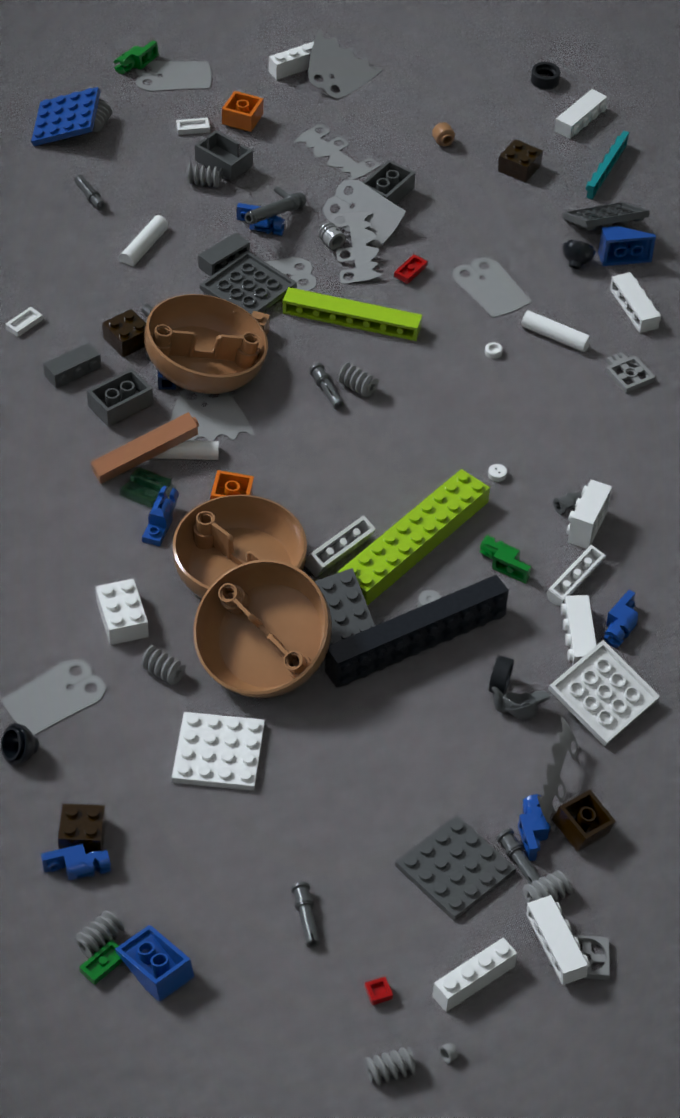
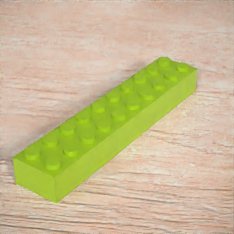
(418, 533)

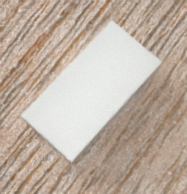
(192, 126)
(24, 321)

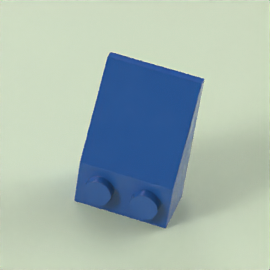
(625, 246)
(156, 962)

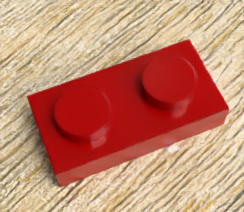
(410, 268)

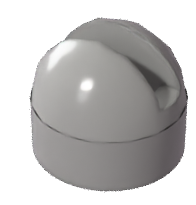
(448, 1052)

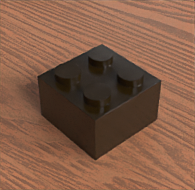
(520, 160)
(125, 332)
(583, 820)
(82, 825)

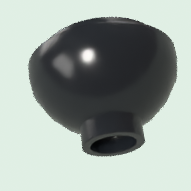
(578, 253)
(18, 744)

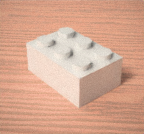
(588, 513)
(122, 611)

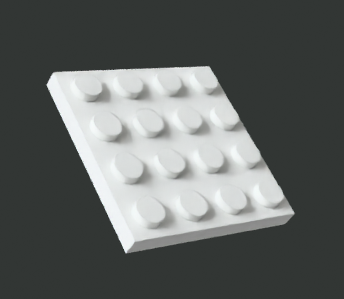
(603, 692)
(218, 751)

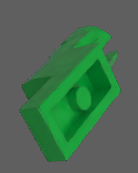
(136, 57)
(505, 559)

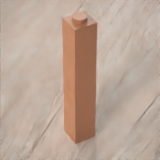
(145, 447)

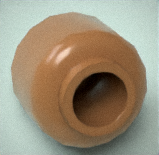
(443, 134)

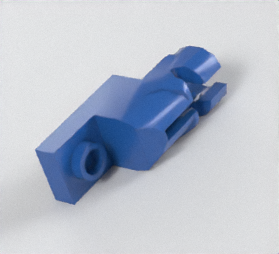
(272, 224)
(160, 517)
(621, 620)
(532, 826)
(76, 862)

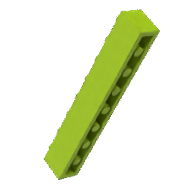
(352, 314)

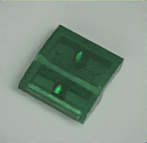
(144, 486)

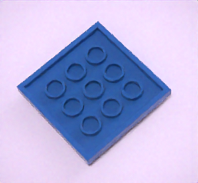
(66, 116)

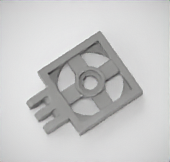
(621, 361)
(586, 941)

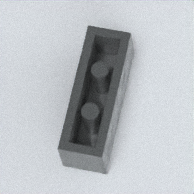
(222, 253)
(72, 365)

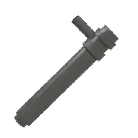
(290, 203)

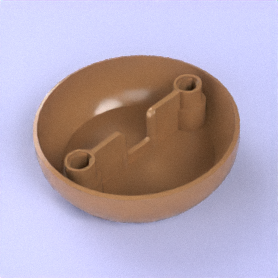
(205, 343)
(232, 533)
(262, 629)

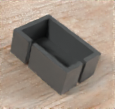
(223, 153)

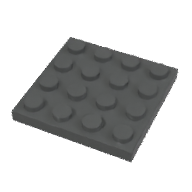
(606, 215)
(248, 283)
(346, 605)
(455, 867)

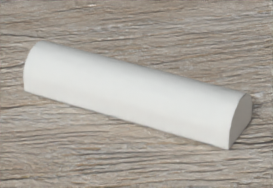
(144, 241)
(555, 331)
(193, 450)
(575, 575)

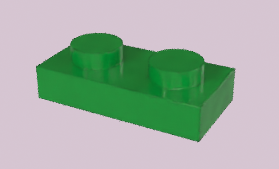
(101, 963)

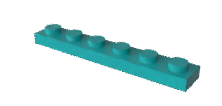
(608, 163)

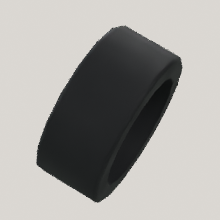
(545, 82)
(501, 674)

